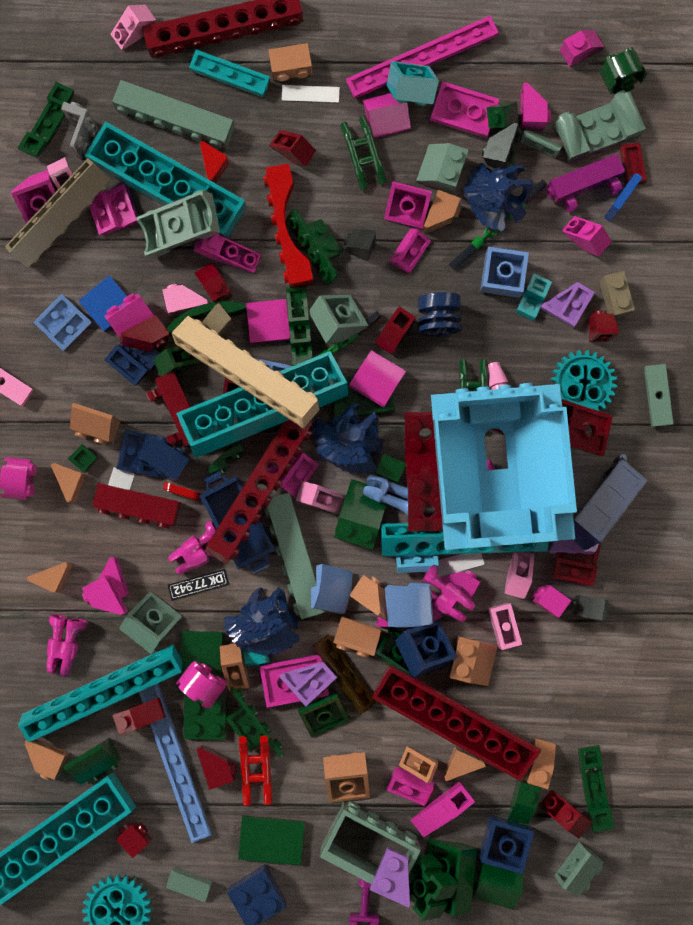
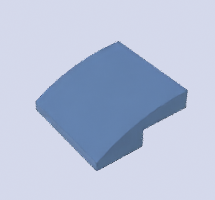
(62, 322)
(332, 589)
(409, 605)

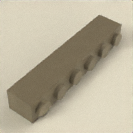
(58, 213)

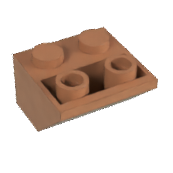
(357, 637)

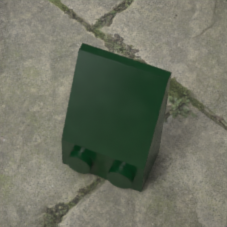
(359, 517)

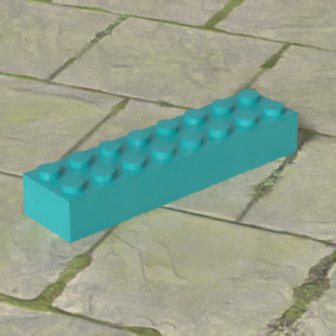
(159, 175)
(242, 414)
(62, 834)

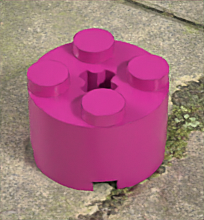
(17, 478)
(201, 684)

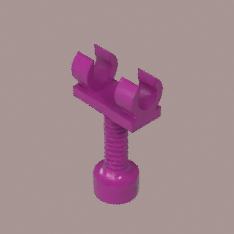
(364, 915)

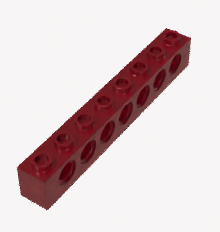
(214, 19)
(217, 545)

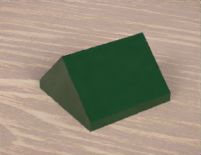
(389, 651)
(323, 714)
(498, 886)

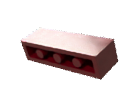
(136, 504)

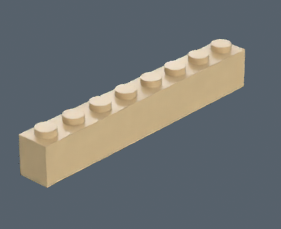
(246, 371)

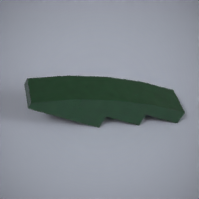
(299, 324)

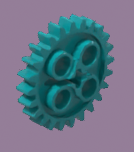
(601, 386)
(130, 897)

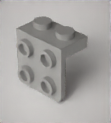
(84, 129)

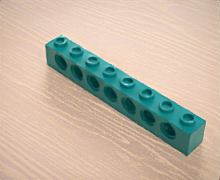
(400, 542)
(100, 693)

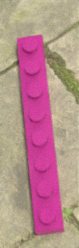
(425, 55)

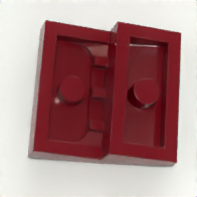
(576, 567)

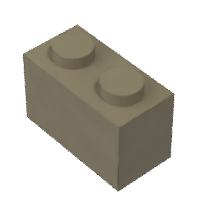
(617, 294)

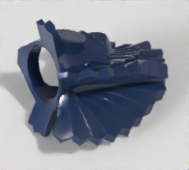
(492, 197)
(347, 442)
(262, 625)

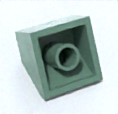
(442, 166)
(337, 317)
(150, 622)
(579, 870)

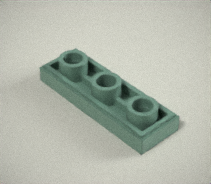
(657, 382)

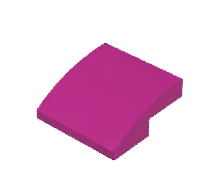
(113, 210)
(377, 378)
(301, 471)

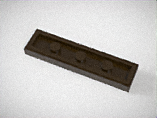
(346, 676)

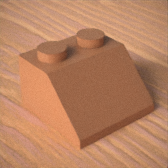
(94, 424)
(473, 661)
(346, 777)

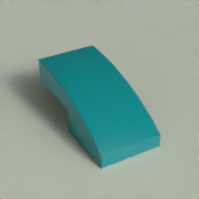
(533, 297)

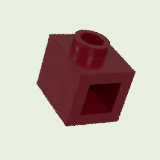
(133, 838)

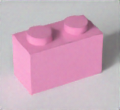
(504, 626)

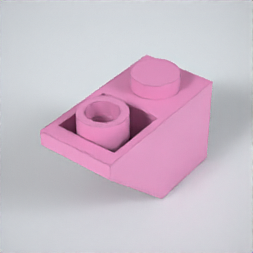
(129, 27)

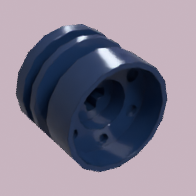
(439, 314)

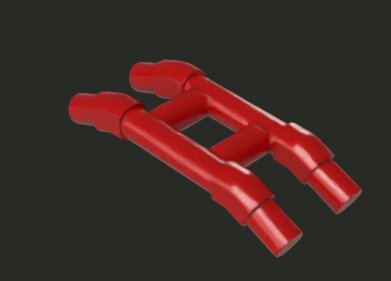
(264, 777)

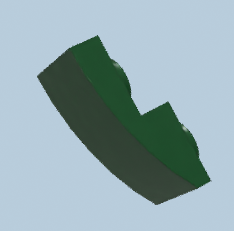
(221, 463)

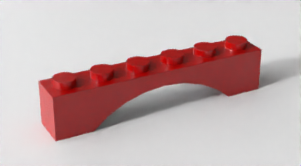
(298, 267)

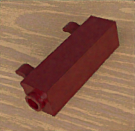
(176, 401)

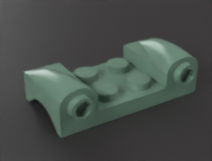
(600, 127)
(179, 223)

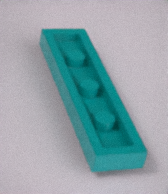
(229, 73)

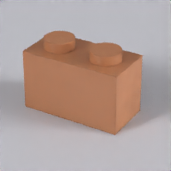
(290, 62)

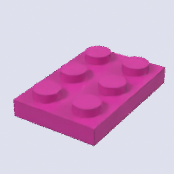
(462, 109)
(275, 689)

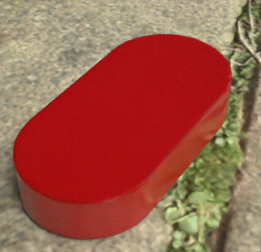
(182, 491)

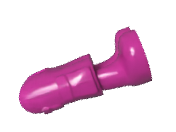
(192, 551)
(449, 595)
(61, 649)

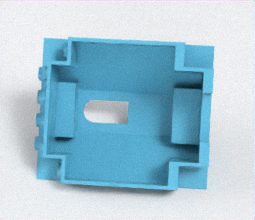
(510, 505)

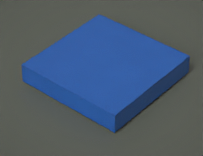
(623, 197)
(101, 299)

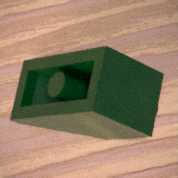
(175, 360)
(523, 802)

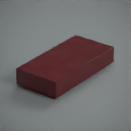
(633, 161)

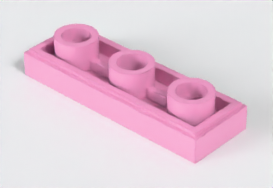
(14, 388)

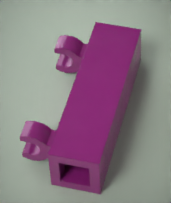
(585, 179)

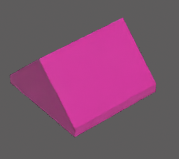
(386, 115)
(407, 205)

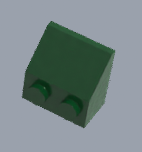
(93, 762)

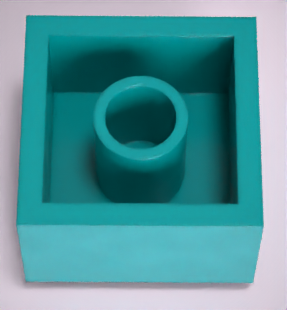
(412, 83)

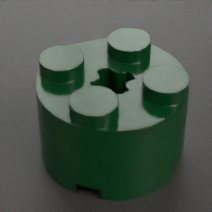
(622, 71)

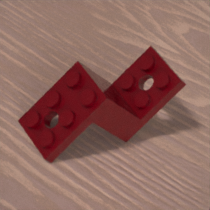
(578, 419)
(421, 473)

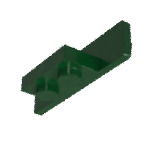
(317, 243)
(246, 724)

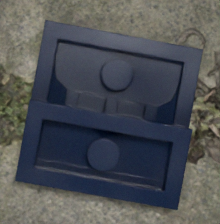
(132, 362)
(130, 447)

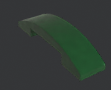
(48, 123)
(199, 312)
(594, 788)

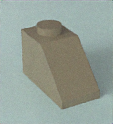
(219, 321)

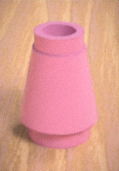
(496, 376)

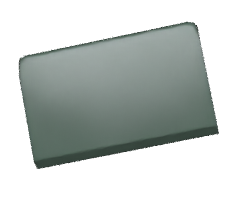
(540, 143)
(189, 884)

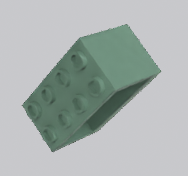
(353, 863)

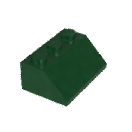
(460, 862)

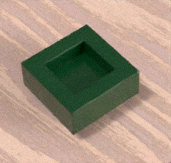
(83, 458)

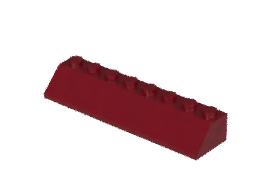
(455, 723)

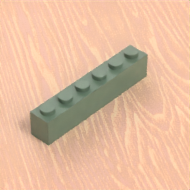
(173, 115)
(294, 553)

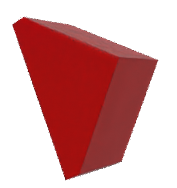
(214, 162)

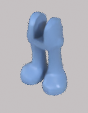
(378, 491)

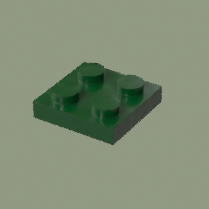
(205, 722)

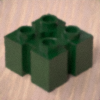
(430, 887)

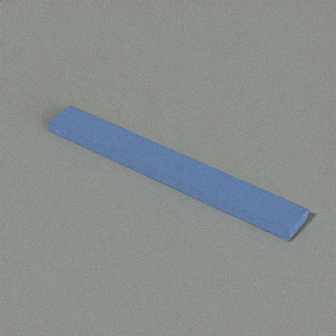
(178, 769)

